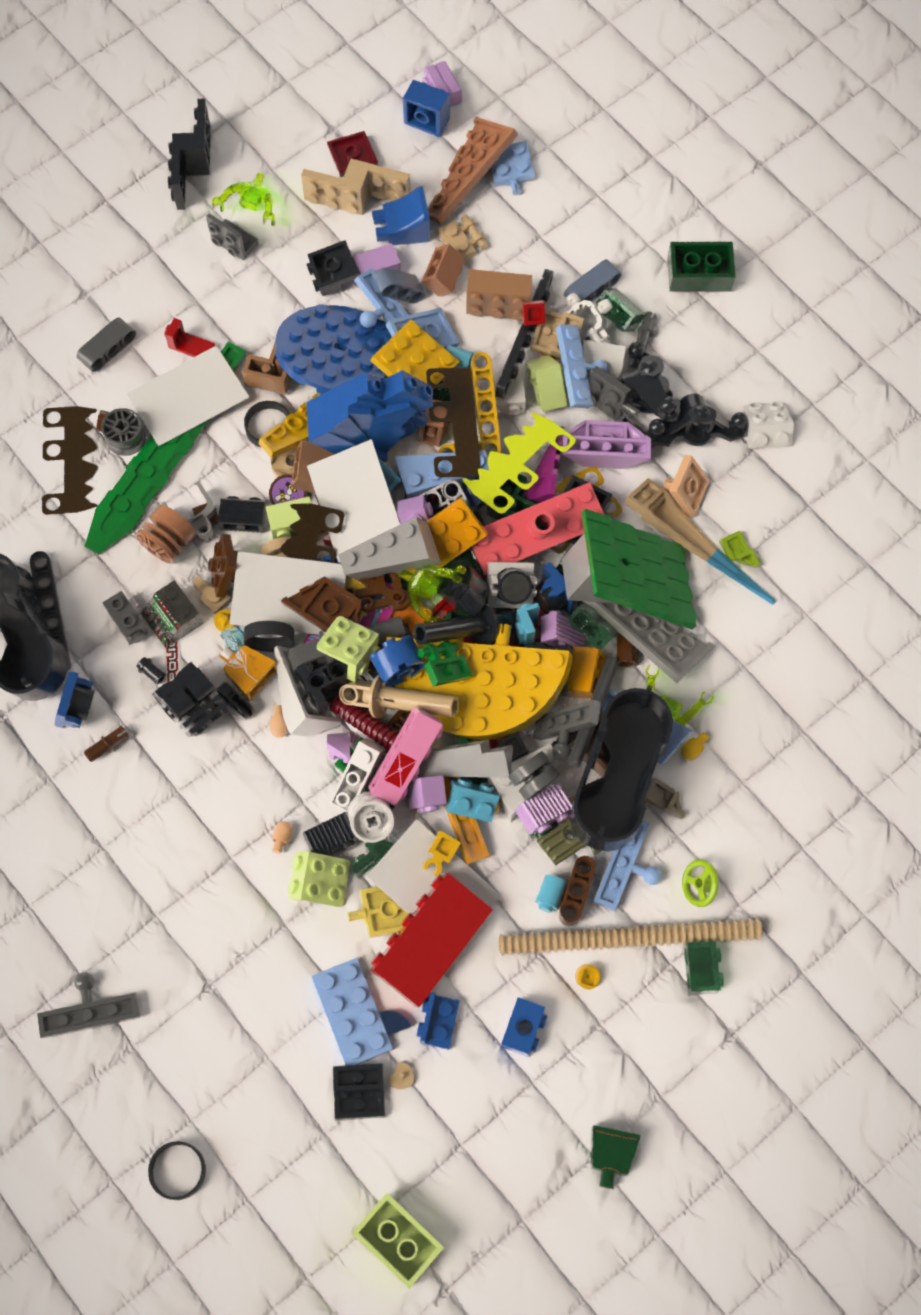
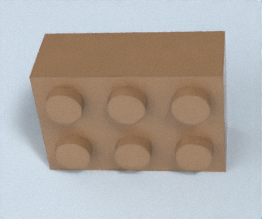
(497, 293)

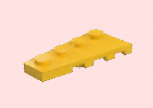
(287, 434)

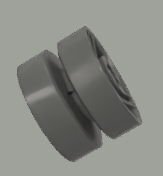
(123, 431)
(533, 775)

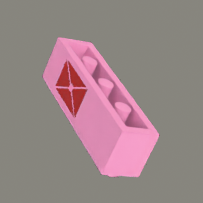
(405, 756)

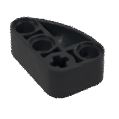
(466, 595)

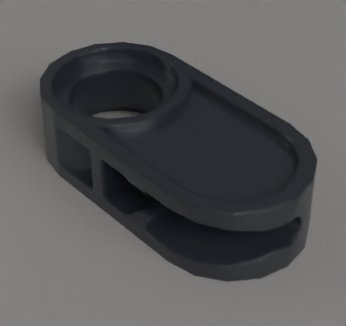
(235, 700)

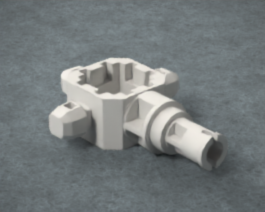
(597, 332)

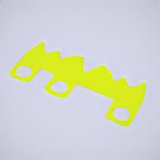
(509, 466)

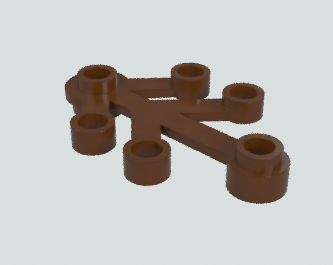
(378, 587)

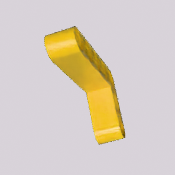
(479, 397)

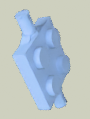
(513, 167)

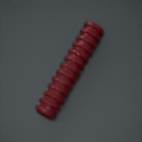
(364, 722)

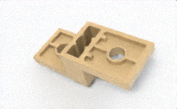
(355, 187)

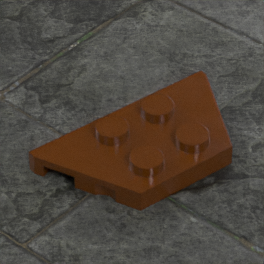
(324, 603)

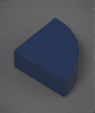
(394, 1022)

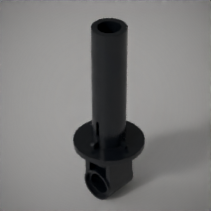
(481, 627)

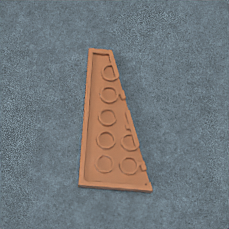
(473, 160)

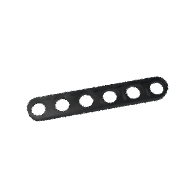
(49, 591)

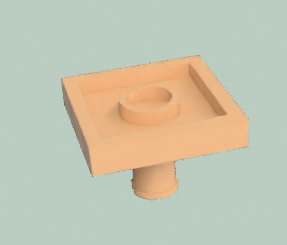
(688, 485)

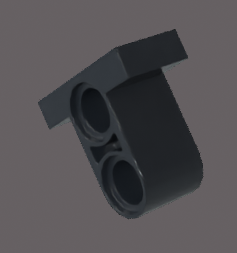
(325, 676)

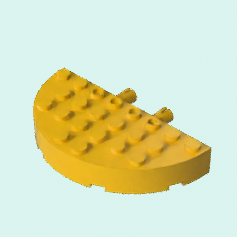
(507, 687)

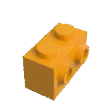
(585, 671)

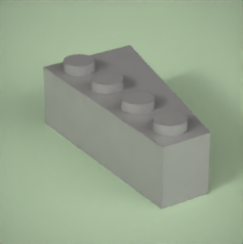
(393, 551)

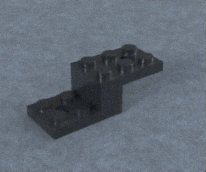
(189, 154)

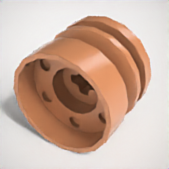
(165, 534)

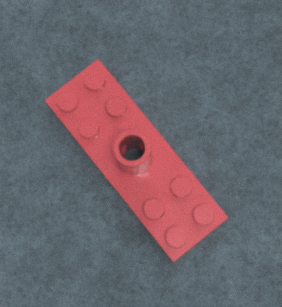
(519, 538)

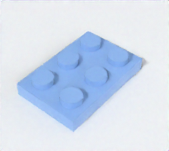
(432, 322)

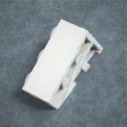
(509, 795)

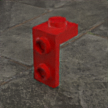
(184, 342)

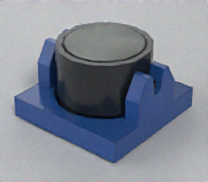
(552, 592)
(74, 702)

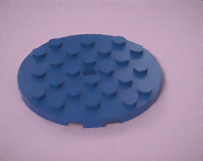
(308, 343)

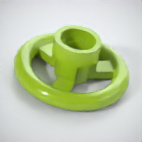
(706, 883)

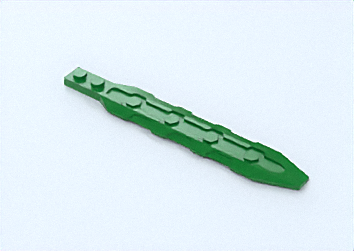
(143, 478)

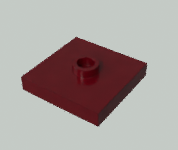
(352, 146)

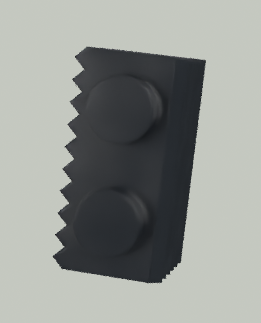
(242, 514)
(331, 836)

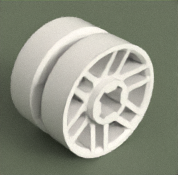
(370, 817)

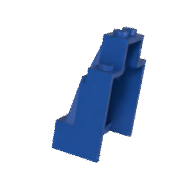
(368, 411)

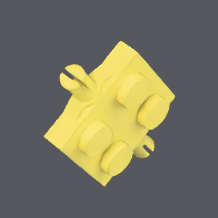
(378, 913)

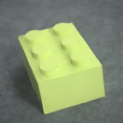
(397, 1240)

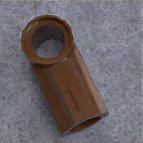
(625, 652)

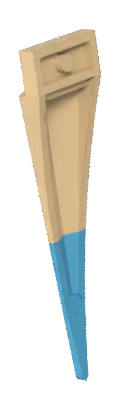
(667, 517)

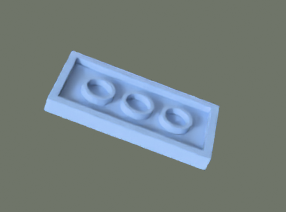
(352, 1013)

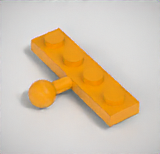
(467, 831)

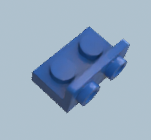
(438, 1021)

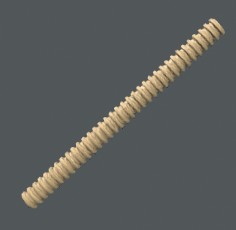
(630, 936)

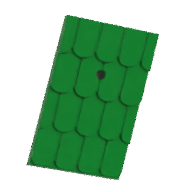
(629, 569)

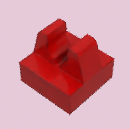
(533, 313)

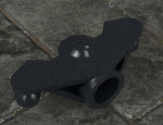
(647, 384)
(697, 424)

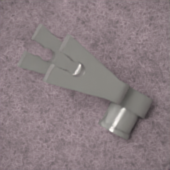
(201, 521)

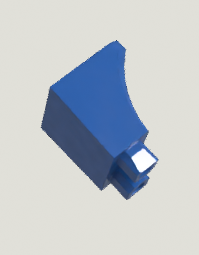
(404, 219)

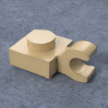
(208, 596)

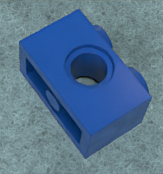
(524, 1012)

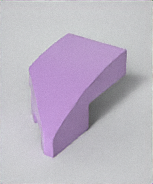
(339, 746)

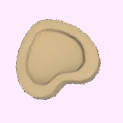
(402, 1077)

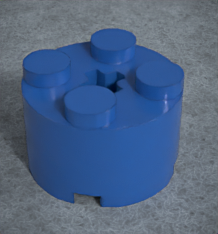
(397, 660)

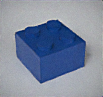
(426, 108)

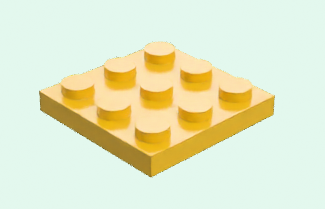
(414, 353)

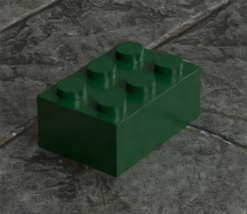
(701, 266)

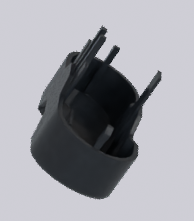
(33, 660)
(632, 739)

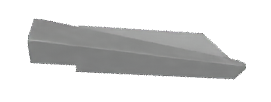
(468, 760)

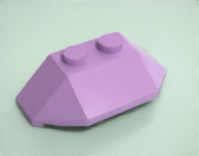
(607, 445)

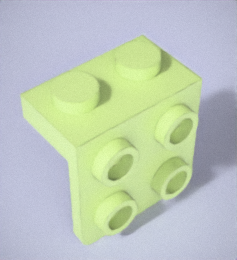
(350, 645)
(318, 879)

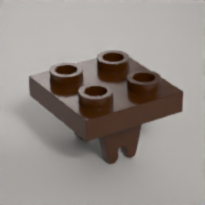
(223, 565)

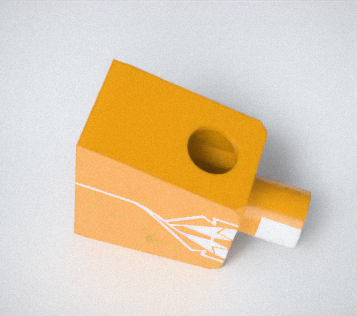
(247, 670)

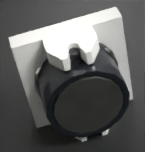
(511, 585)

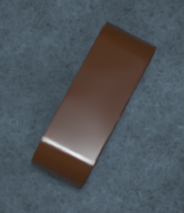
(583, 881)

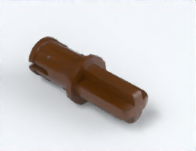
(105, 744)

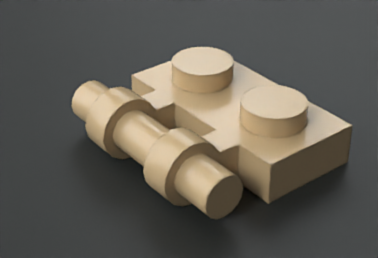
(455, 236)

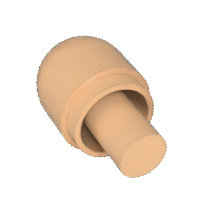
(277, 723)
(282, 836)

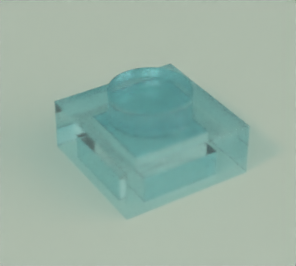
(233, 637)

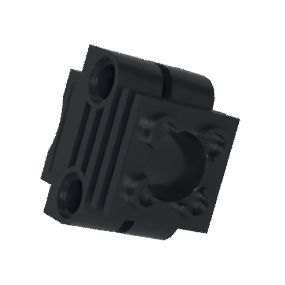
(189, 700)

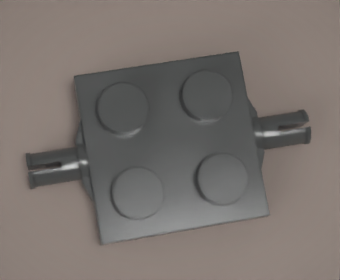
(610, 394)

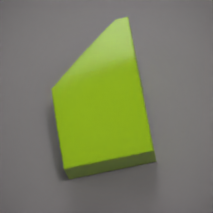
(738, 550)

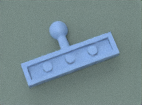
(386, 307)
(575, 367)
(619, 869)

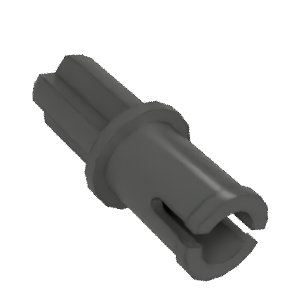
(646, 330)

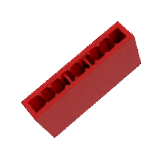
(430, 939)

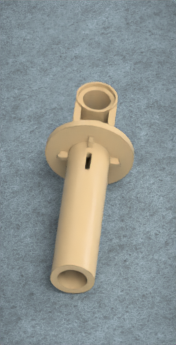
(379, 697)

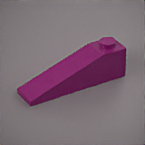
(547, 475)

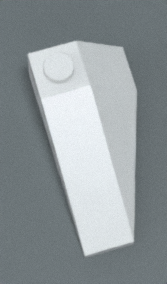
(297, 707)

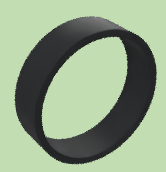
(258, 407)
(268, 628)
(153, 1160)

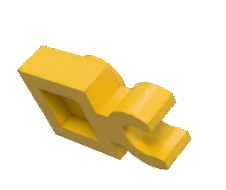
(442, 849)

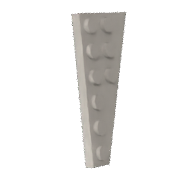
(657, 639)

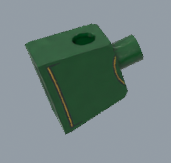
(611, 1153)

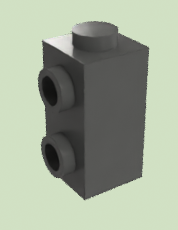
(125, 618)

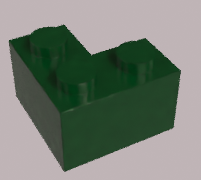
(516, 493)

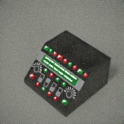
(171, 614)

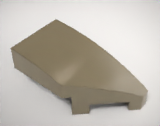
(664, 798)

